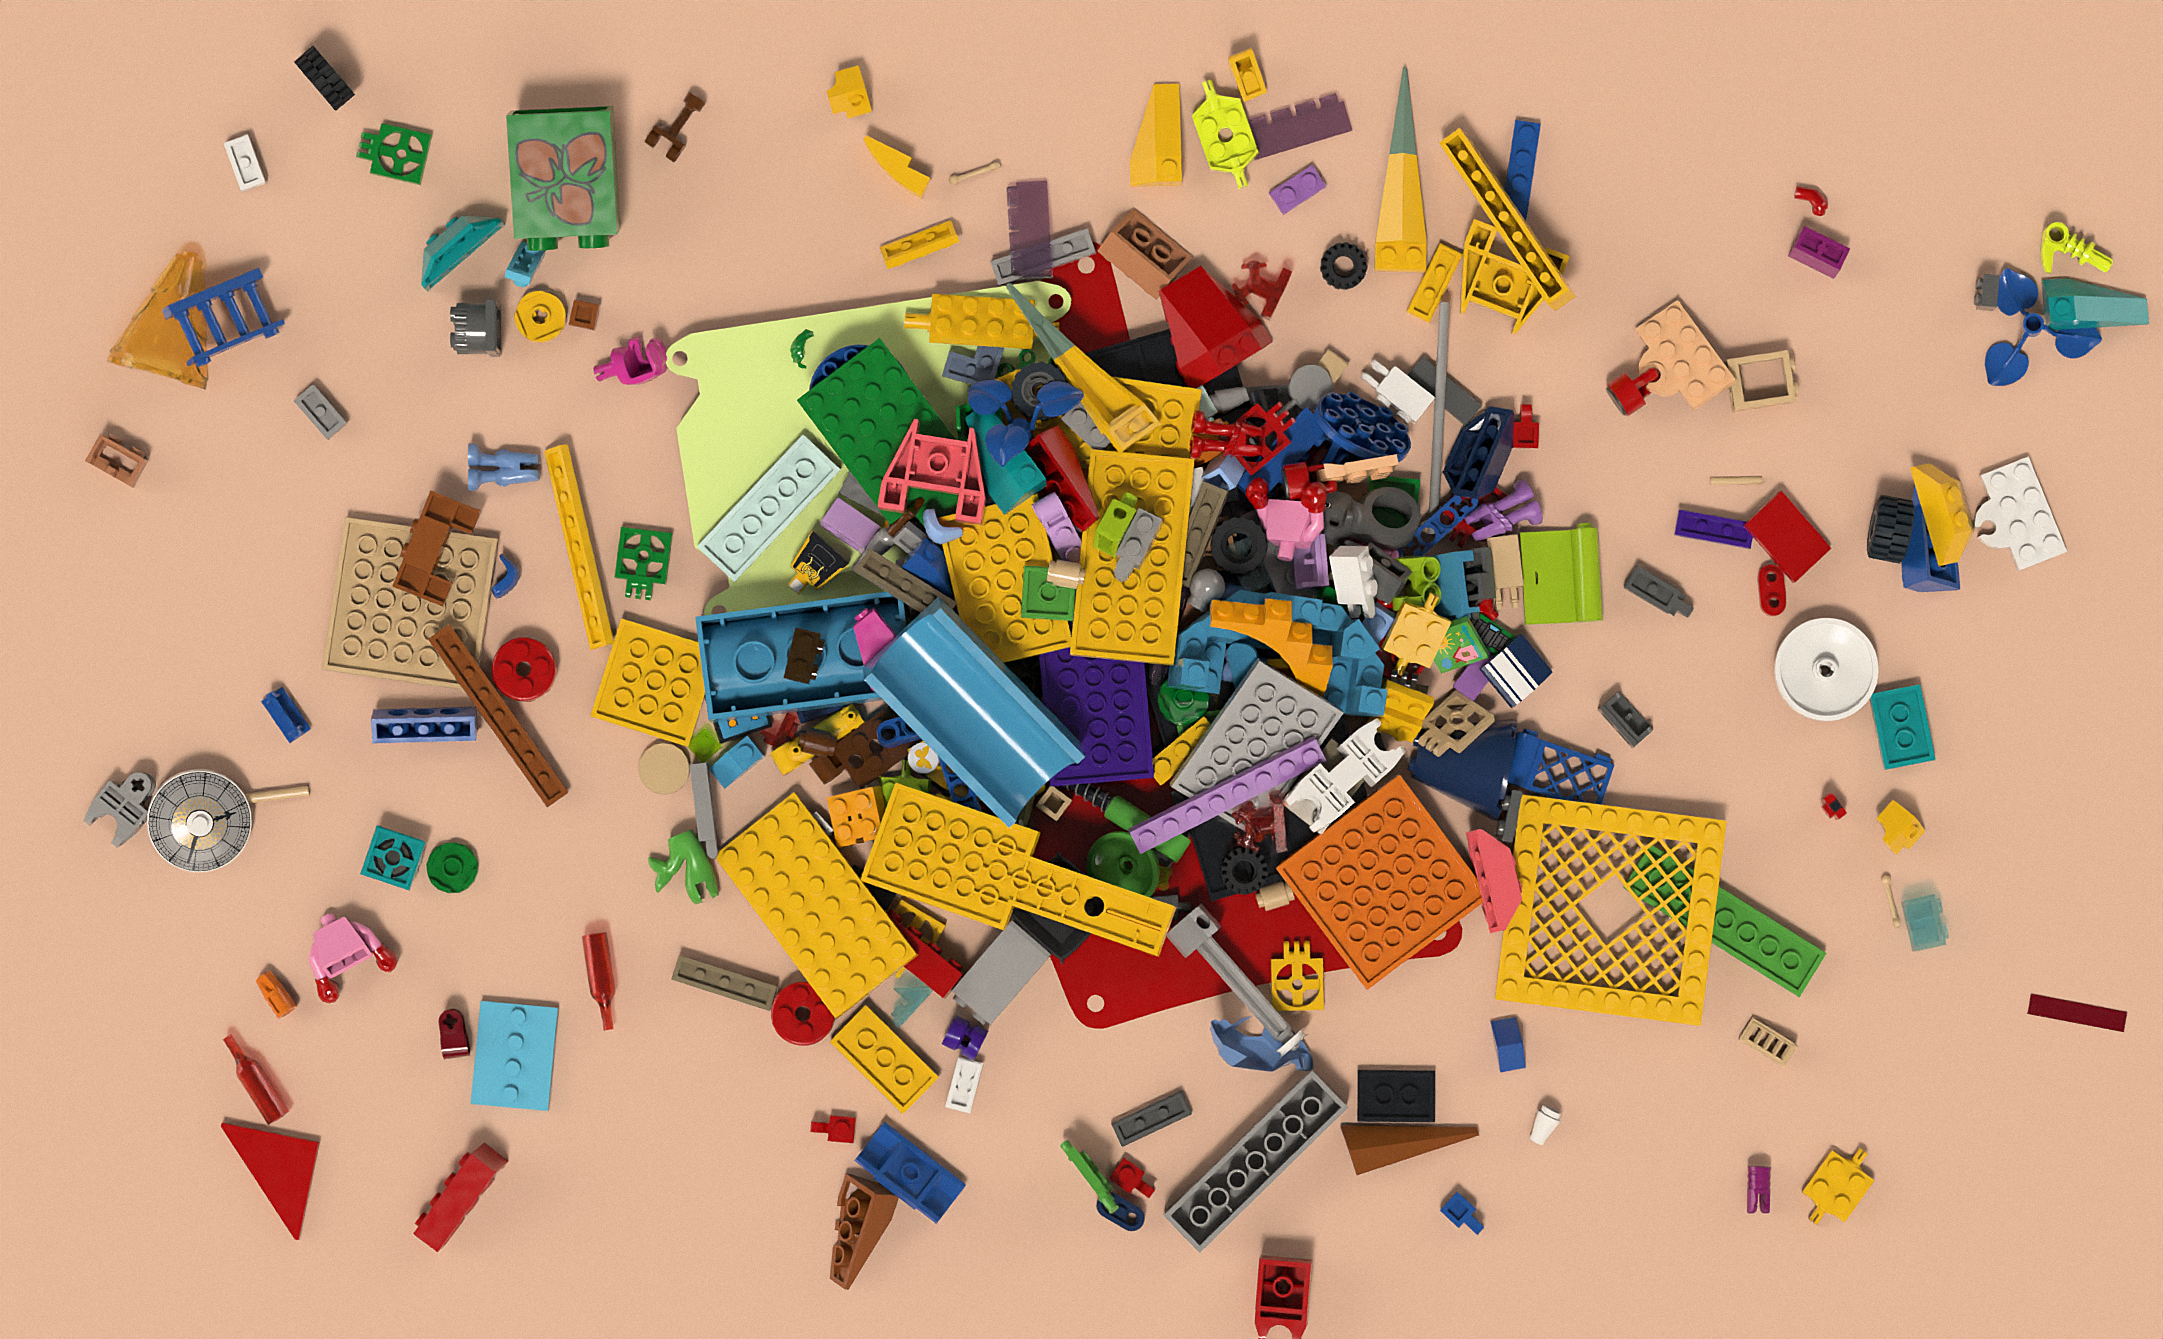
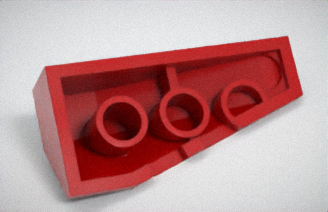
(1063, 475)

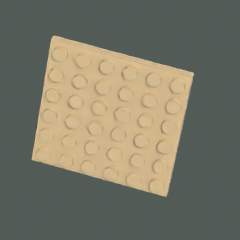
(387, 630)

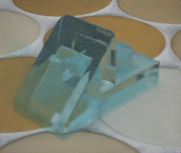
(915, 997)

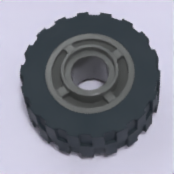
(1026, 382)

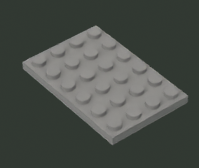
(1256, 723)

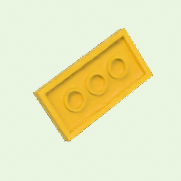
(884, 1059)

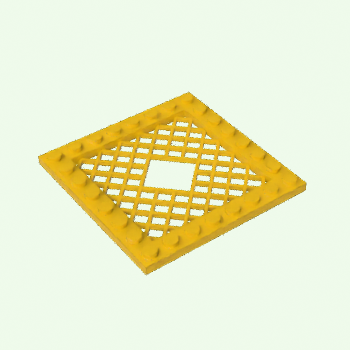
(1708, 835)

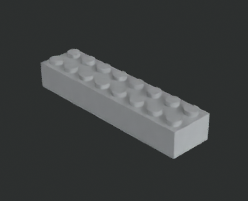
(1255, 1161)

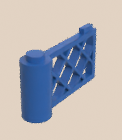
(1528, 756)

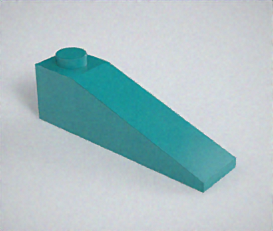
(2084, 305)
(1007, 484)

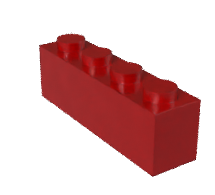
(929, 964)

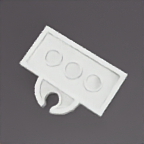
(2018, 515)

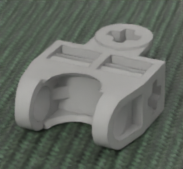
(127, 822)

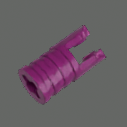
(1759, 1183)

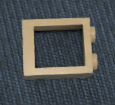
(1736, 391)

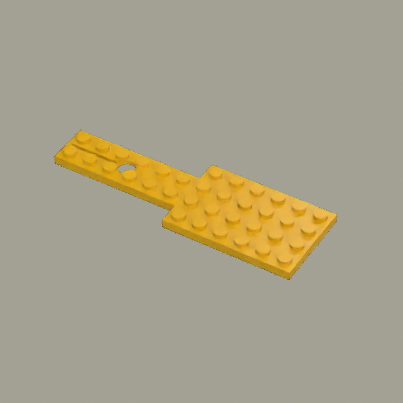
(985, 869)

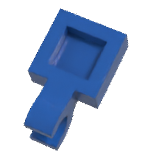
(1460, 1211)

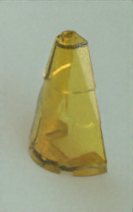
(161, 344)

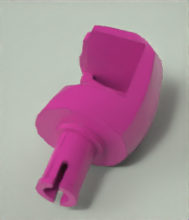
(632, 364)

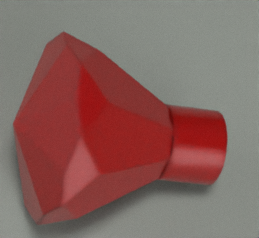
(1487, 608)

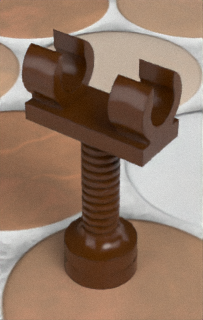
(692, 104)

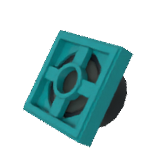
(393, 858)

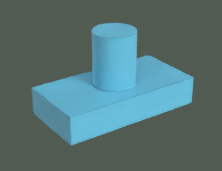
(524, 265)

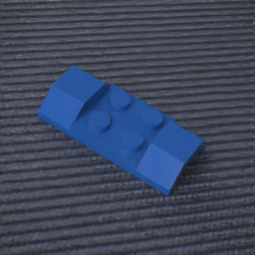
(910, 1173)

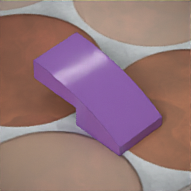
(1472, 680)

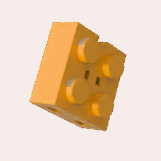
(856, 815)

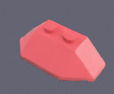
(1496, 877)

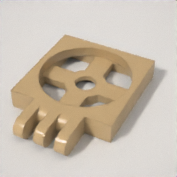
(1439, 739)

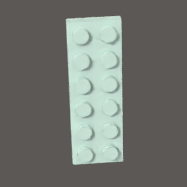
(768, 508)

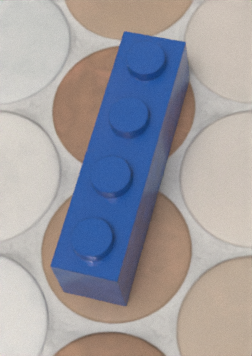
(1303, 436)

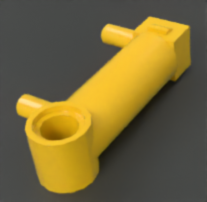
(842, 723)

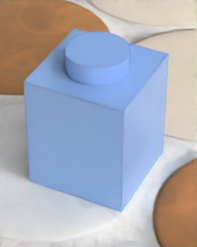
(1223, 472)

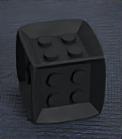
(1055, 936)

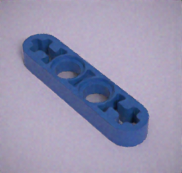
(1440, 529)

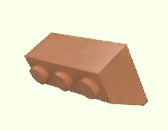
(1144, 253)

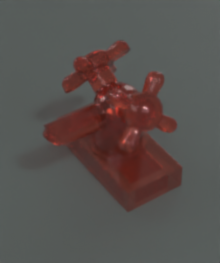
(1262, 825)

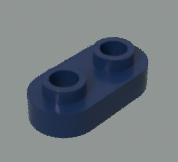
(1120, 1215)

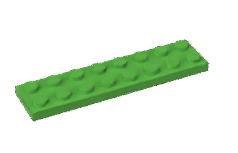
(1738, 928)

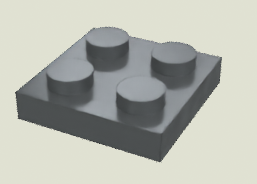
(1511, 806)

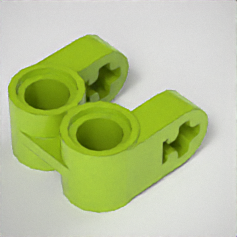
(1424, 573)

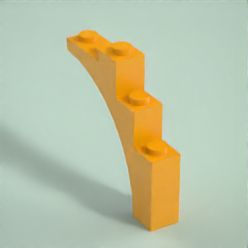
(1275, 628)

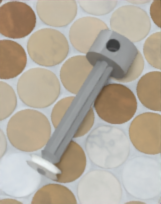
(1196, 933)

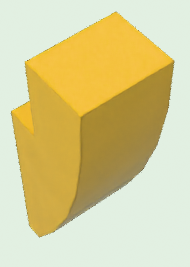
(897, 166)

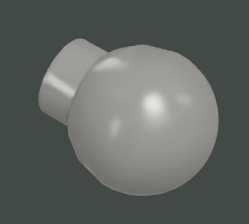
(1205, 587)

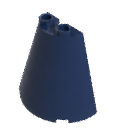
(1475, 775)

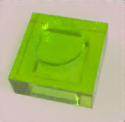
(704, 746)

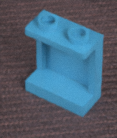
(1453, 585)

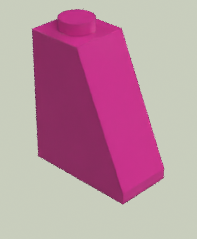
(872, 633)

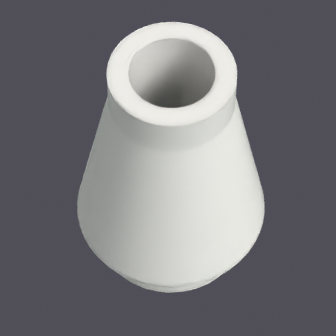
(1545, 1123)

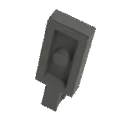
(1657, 593)

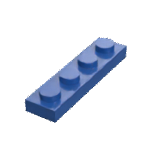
(1522, 164)

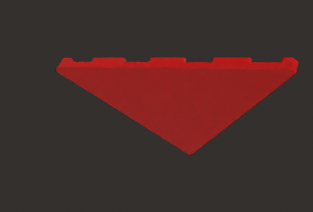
(281, 1168)

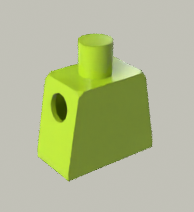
(1115, 524)

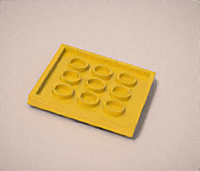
(652, 683)

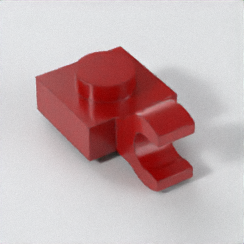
(1526, 432)
(839, 1128)
(1129, 1177)

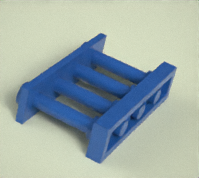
(225, 292)

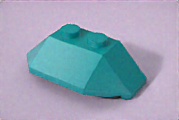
(454, 245)

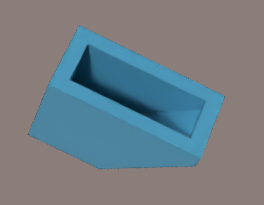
(736, 762)

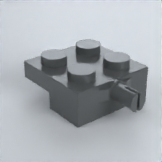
(1479, 578)

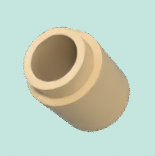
(1066, 574)
(1274, 895)

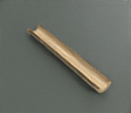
(1735, 480)

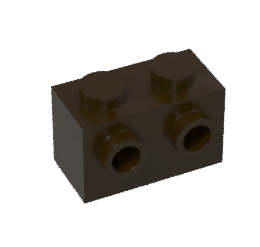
(802, 656)

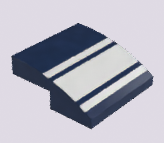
(1516, 670)

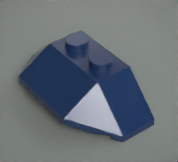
(1480, 453)

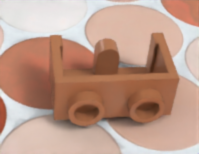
(95, 459)

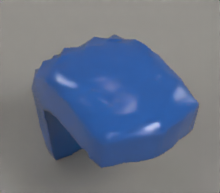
(510, 580)

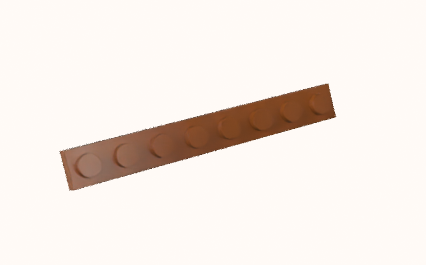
(498, 715)

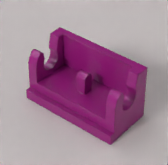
(1819, 252)

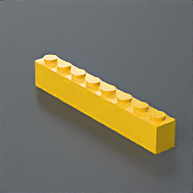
(1507, 219)

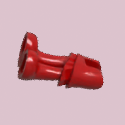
(1233, 446)

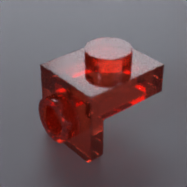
(787, 729)

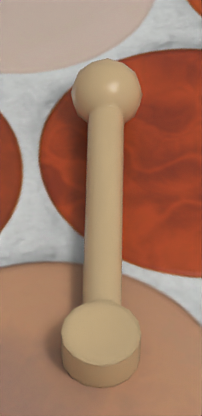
(955, 179)
(1886, 881)

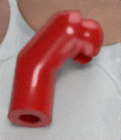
(1814, 197)

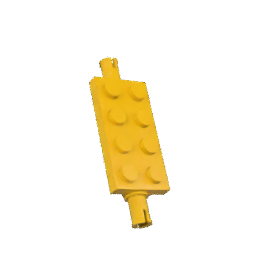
(975, 322)

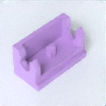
(849, 525)
(1311, 565)

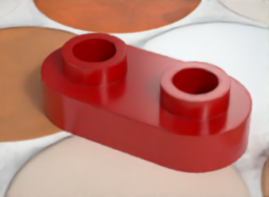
(1771, 590)

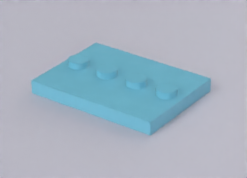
(514, 1055)

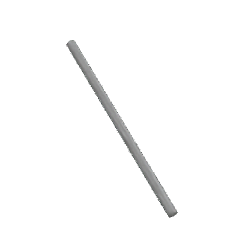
(1439, 406)

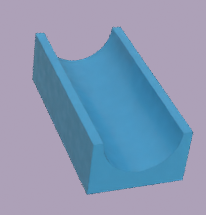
(749, 651)
(972, 710)

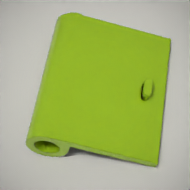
(1566, 576)

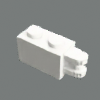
(1399, 392)
(1354, 579)

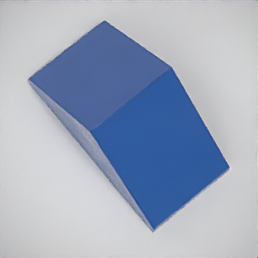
(1508, 1044)

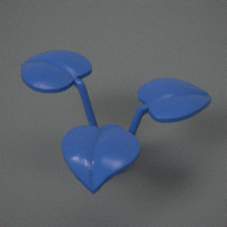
(2016, 294)
(1007, 442)

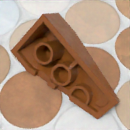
(863, 1219)

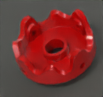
(542, 673)
(785, 1020)

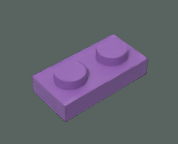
(1297, 190)

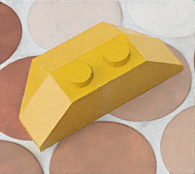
(1943, 511)

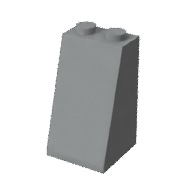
(1000, 973)

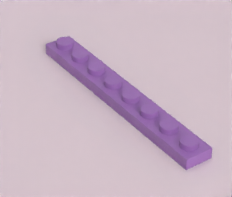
(1227, 794)

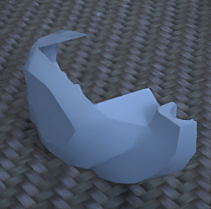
(1255, 1052)

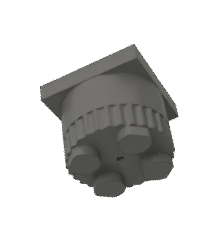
(476, 328)

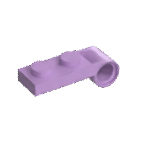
(1058, 527)

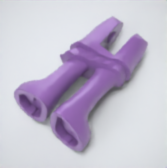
(1495, 522)

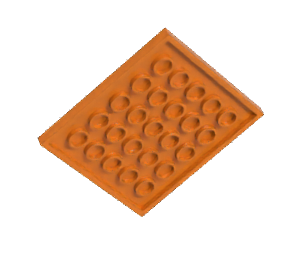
(1382, 881)

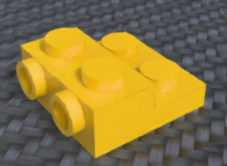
(1403, 712)

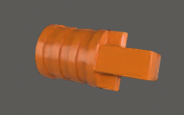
(275, 995)

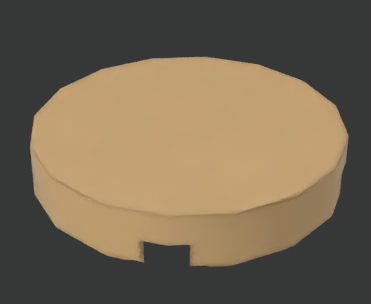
(663, 768)

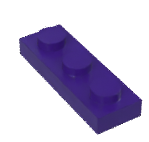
(1712, 529)

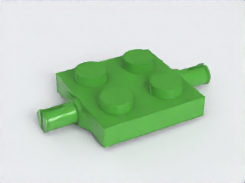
(1091, 1174)

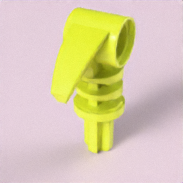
(2074, 246)

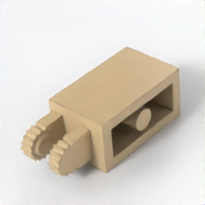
(1506, 567)

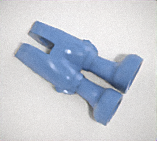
(509, 466)

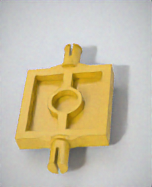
(1416, 634)
(1838, 1186)

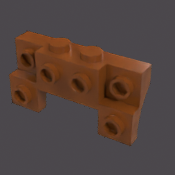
(427, 545)

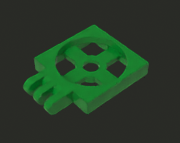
(377, 149)
(640, 580)

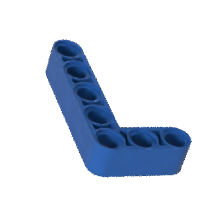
(904, 736)

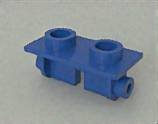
(285, 714)

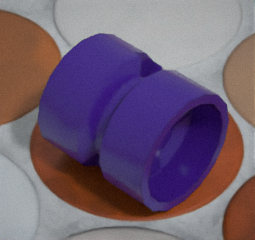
(956, 1033)

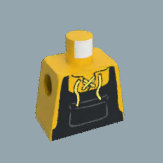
(815, 564)

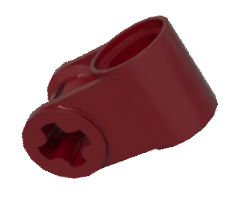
(453, 1040)

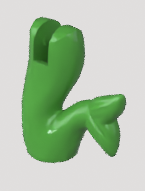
(697, 866)

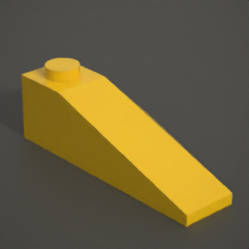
(1158, 143)

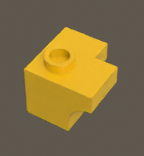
(849, 93)
(1900, 827)

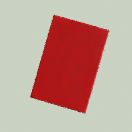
(1787, 536)

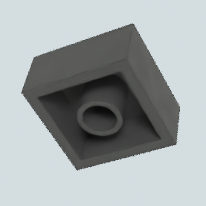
(1987, 292)

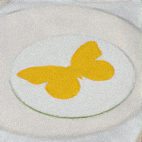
(922, 758)

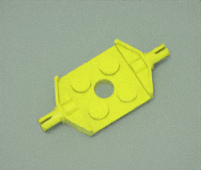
(1225, 113)

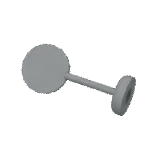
(1306, 389)

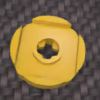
(546, 303)

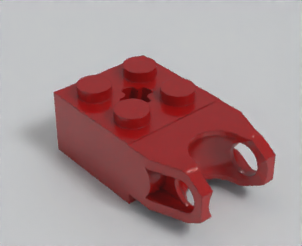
(1279, 1306)

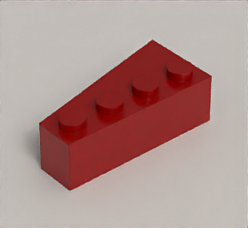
(459, 1196)

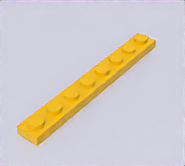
(579, 547)

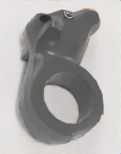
(1354, 519)

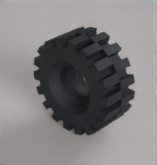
(324, 78)

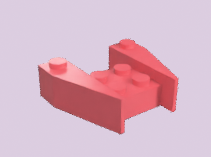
(936, 466)

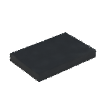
(1395, 1096)

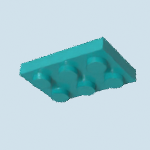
(1902, 727)

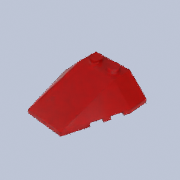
(1209, 327)

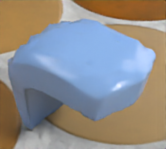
(937, 532)

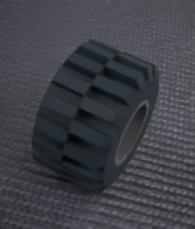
(1890, 529)

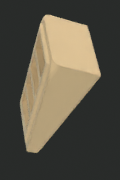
(1782, 1061)

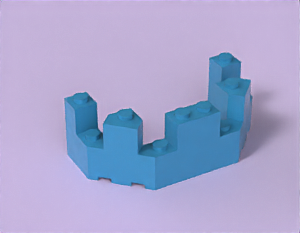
(1355, 671)

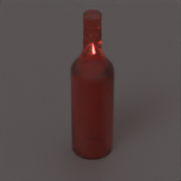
(600, 974)
(257, 1084)

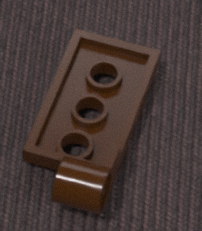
(858, 744)

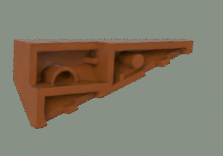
(1384, 1145)

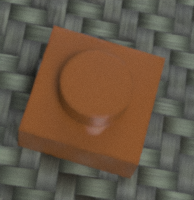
(584, 315)

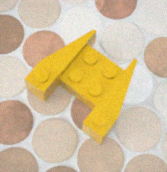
(1498, 281)

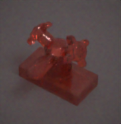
(1262, 287)

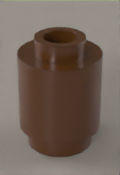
(817, 742)

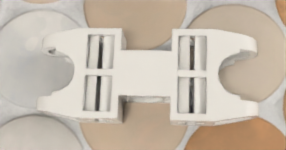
(1361, 761)

